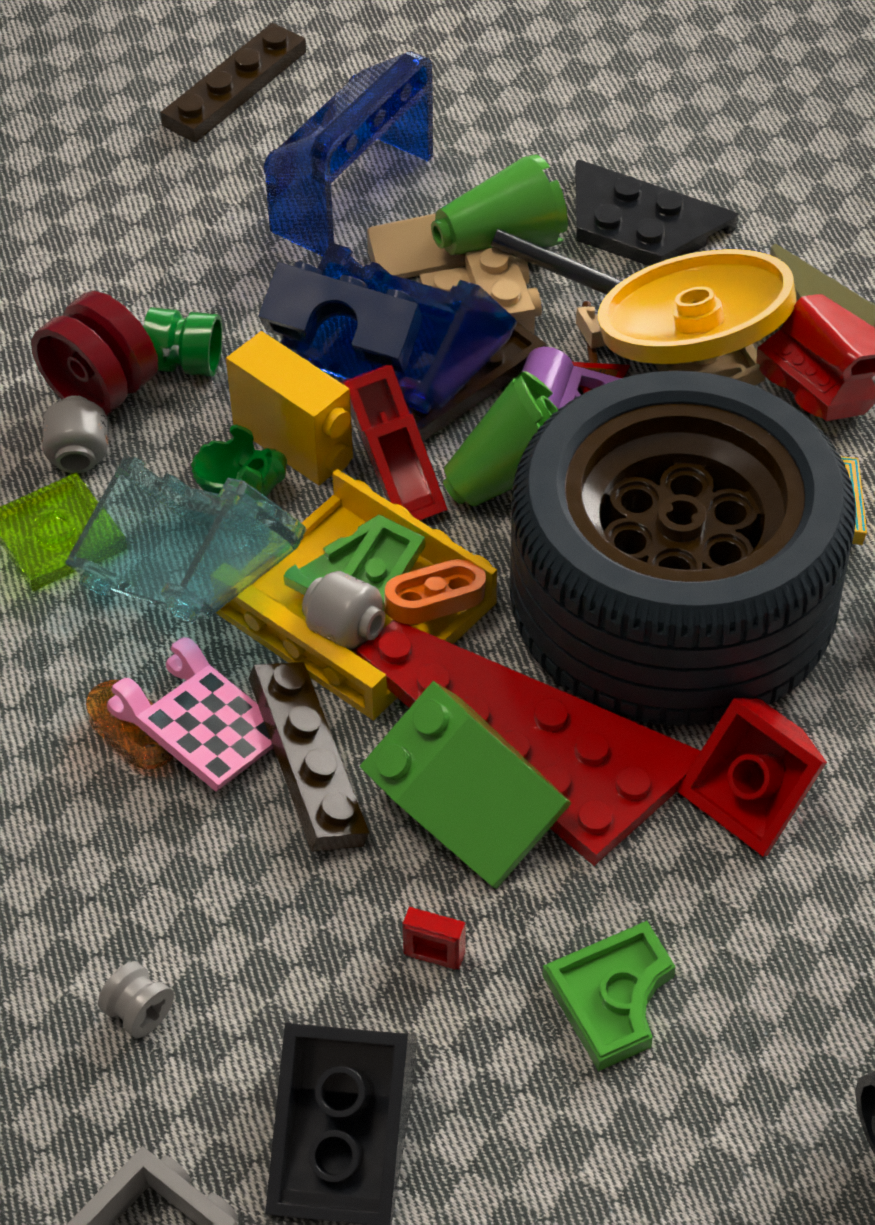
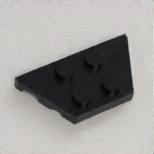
(642, 218)

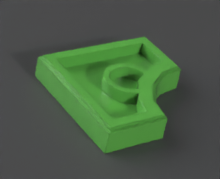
(608, 991)

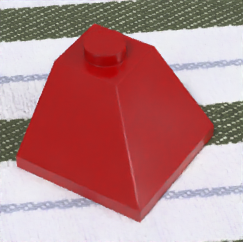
(753, 772)

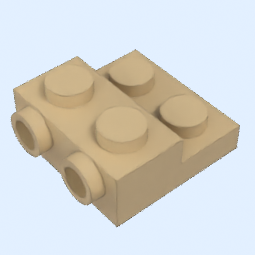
(500, 276)

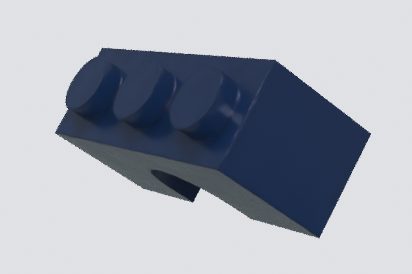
(304, 298)

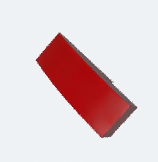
(394, 443)

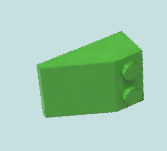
(465, 784)

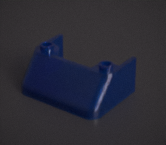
(381, 103)

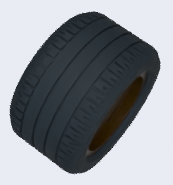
(679, 546)

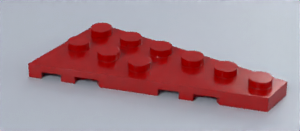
(594, 757)

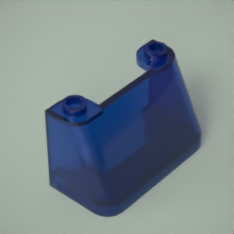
(453, 344)

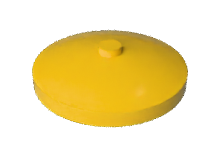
(697, 306)

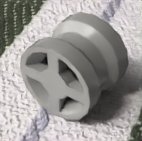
(135, 999)

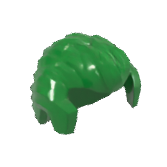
(238, 461)

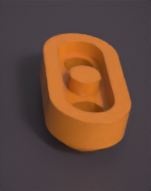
(434, 591)

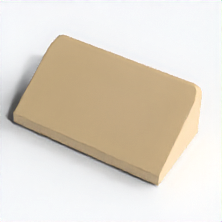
(408, 248)

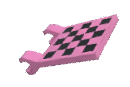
(201, 722)

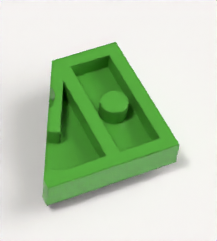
(372, 554)

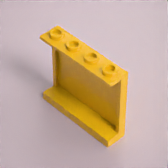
(274, 612)

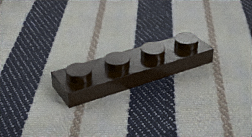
(233, 82)
(492, 377)
(308, 757)

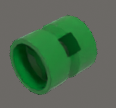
(187, 341)

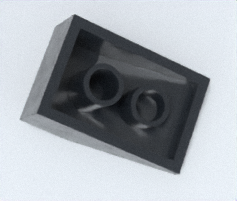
(340, 1123)

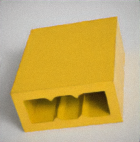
(291, 407)

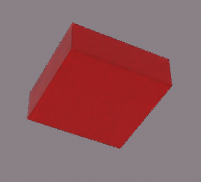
(434, 938)

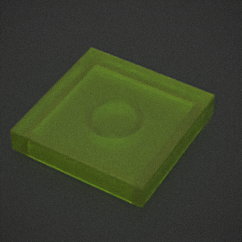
(44, 528)

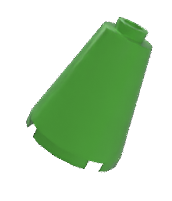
(512, 200)
(492, 451)

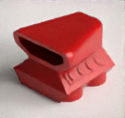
(823, 359)

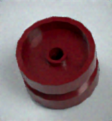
(95, 351)

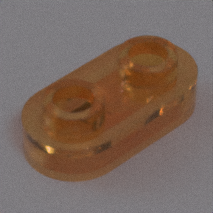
(121, 734)

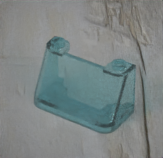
(180, 542)

